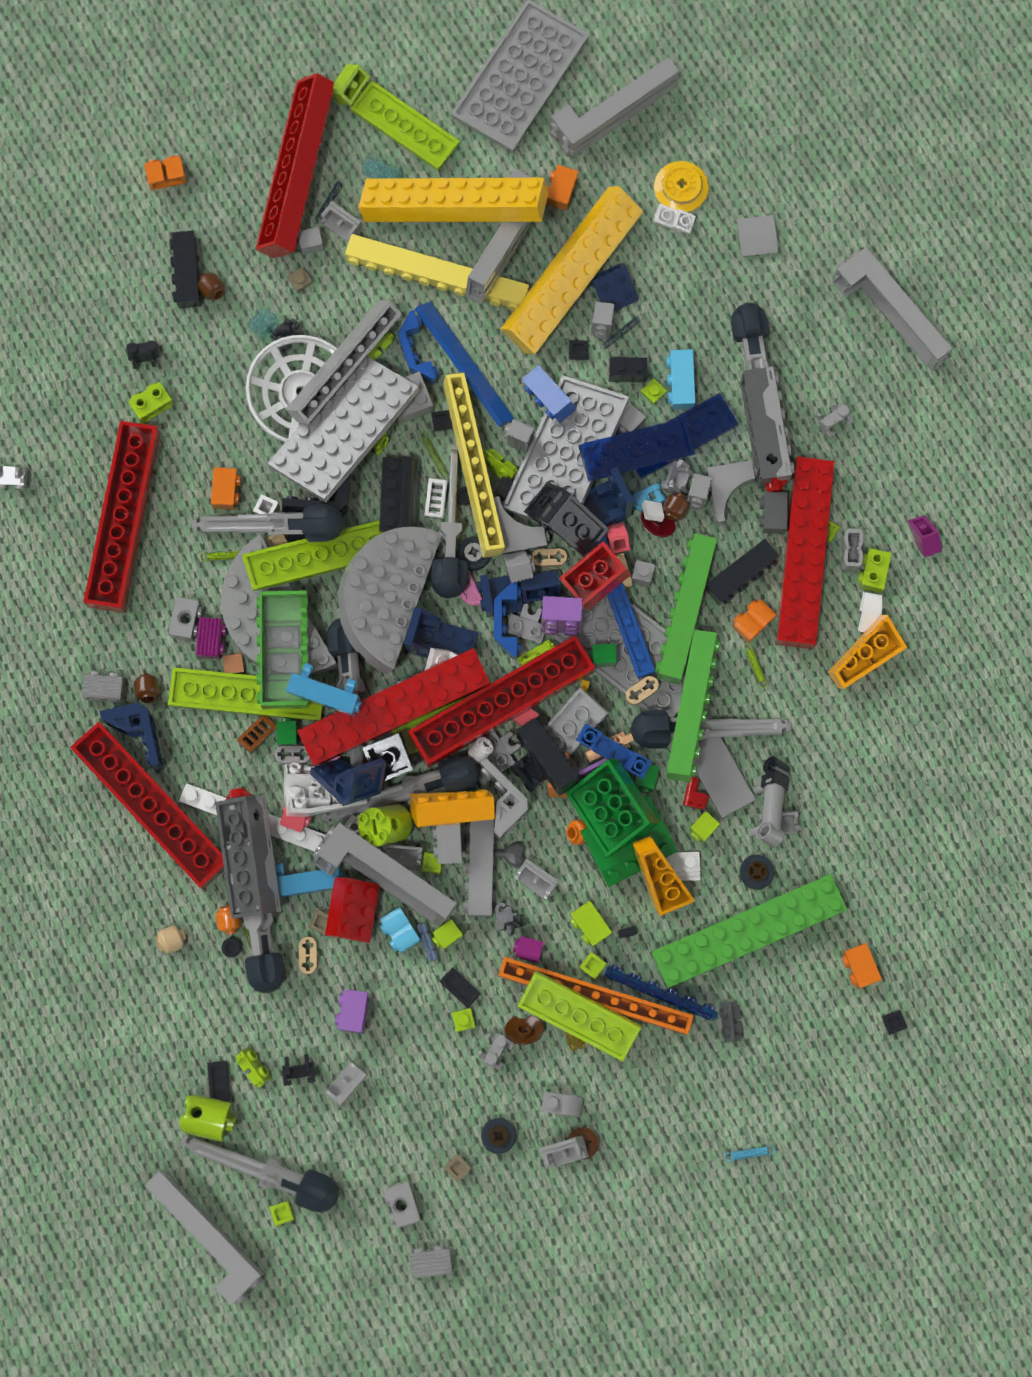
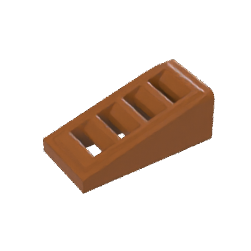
(257, 743)

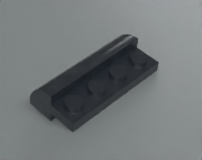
(398, 493)

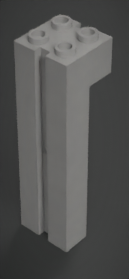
(580, 133)
(496, 255)
(868, 274)
(346, 846)
(242, 1270)

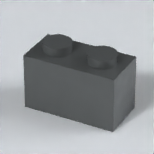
(774, 512)

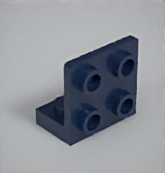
(615, 287)

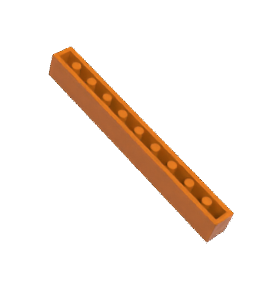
(616, 1001)

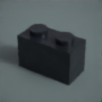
(627, 369)

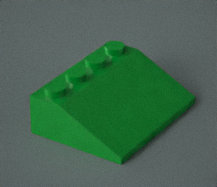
(612, 807)
(625, 862)

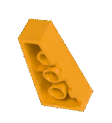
(871, 650)
(451, 807)
(662, 882)

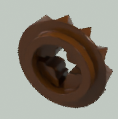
(588, 1135)

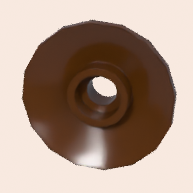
(523, 1030)

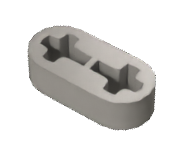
(291, 750)

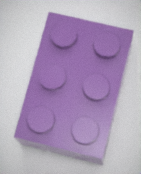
(561, 615)

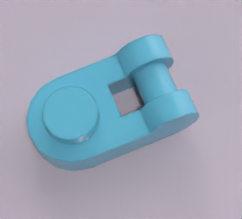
(642, 495)

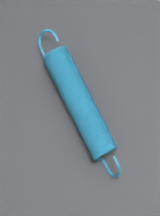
(748, 1153)

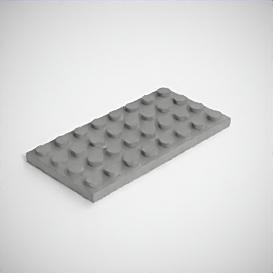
(520, 75)
(344, 430)
(555, 450)
(600, 627)

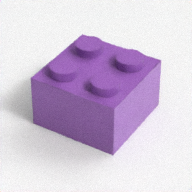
(353, 1011)

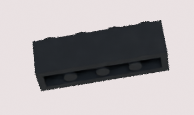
(185, 269)
(741, 572)
(547, 756)

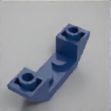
(411, 327)
(508, 644)
(609, 749)

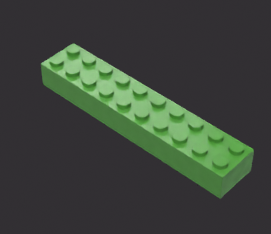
(748, 931)

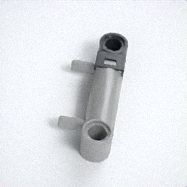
(773, 785)

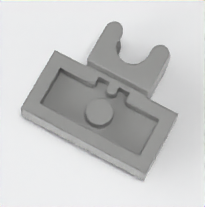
(526, 625)
(502, 750)

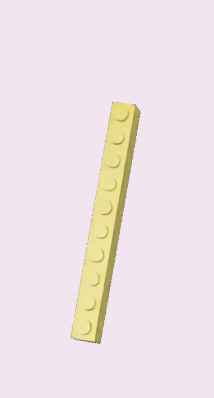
(428, 270)
(473, 465)

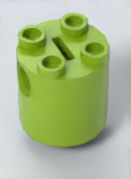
(385, 824)
(213, 1122)

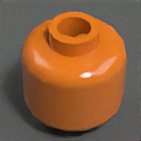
(573, 832)
(224, 920)

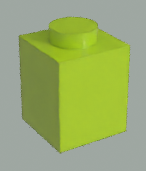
(703, 827)
(447, 935)

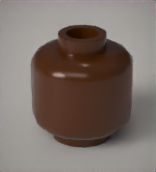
(211, 286)
(675, 507)
(146, 688)

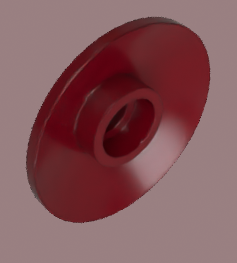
(657, 528)

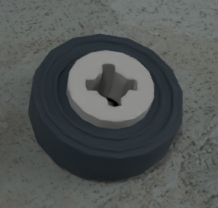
(475, 559)

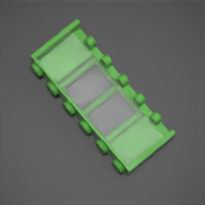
(282, 646)

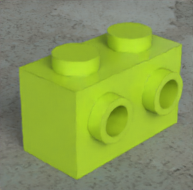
(349, 84)
(150, 402)
(874, 570)
(590, 924)

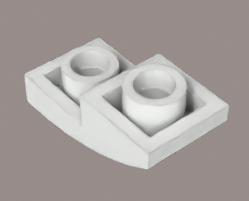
(674, 219)
(871, 609)

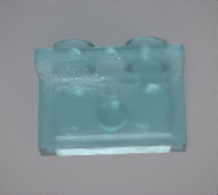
(378, 169)

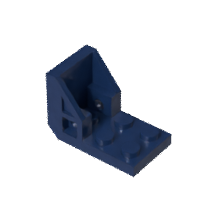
(610, 500)
(429, 632)
(126, 719)
(349, 783)

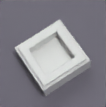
(653, 511)

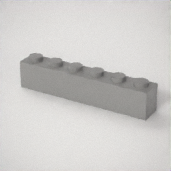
(479, 868)

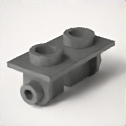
(730, 1030)

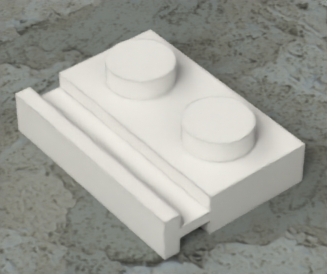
(686, 865)

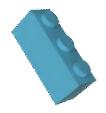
(681, 379)

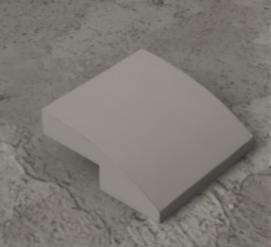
(757, 235)

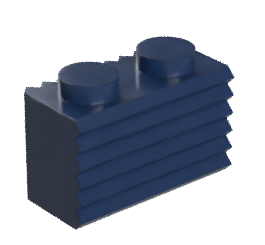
(540, 585)

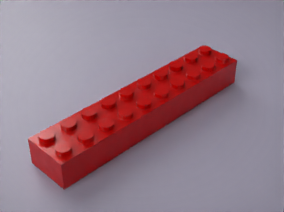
(295, 166)
(122, 517)
(805, 553)
(501, 701)
(394, 707)
(150, 805)

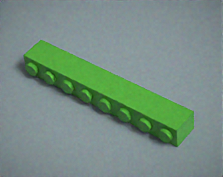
(686, 610)
(692, 706)

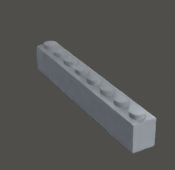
(343, 361)

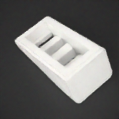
(436, 482)

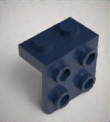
(491, 589)

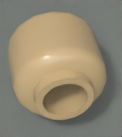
(170, 939)

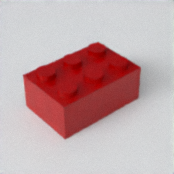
(595, 576)
(352, 910)

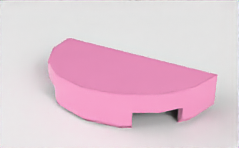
(471, 594)

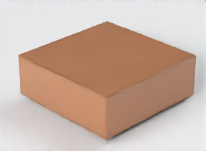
(233, 663)

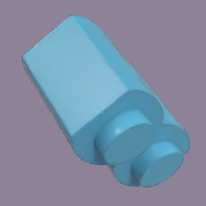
(400, 930)

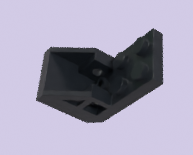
(338, 500)
(566, 517)

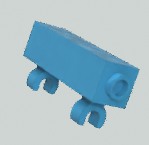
(324, 694)
(304, 882)

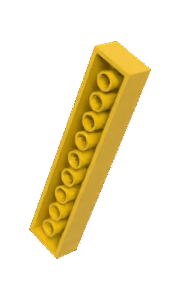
(453, 200)
(571, 270)

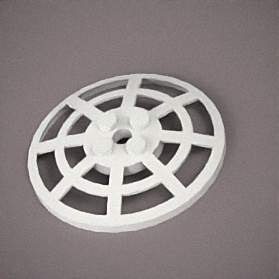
(289, 384)

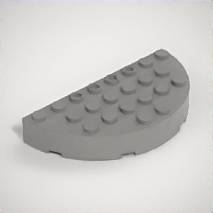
(382, 590)
(241, 614)

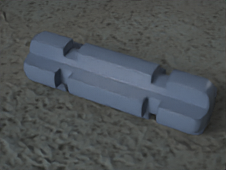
(427, 942)

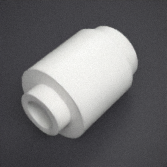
(480, 750)

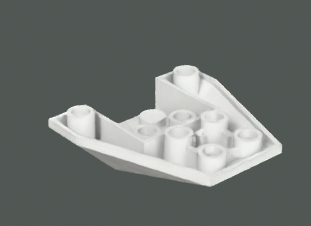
(307, 796)

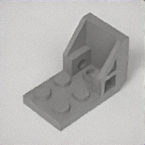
(506, 816)

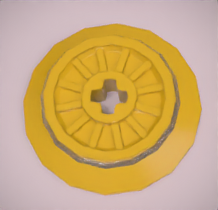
(669, 191)

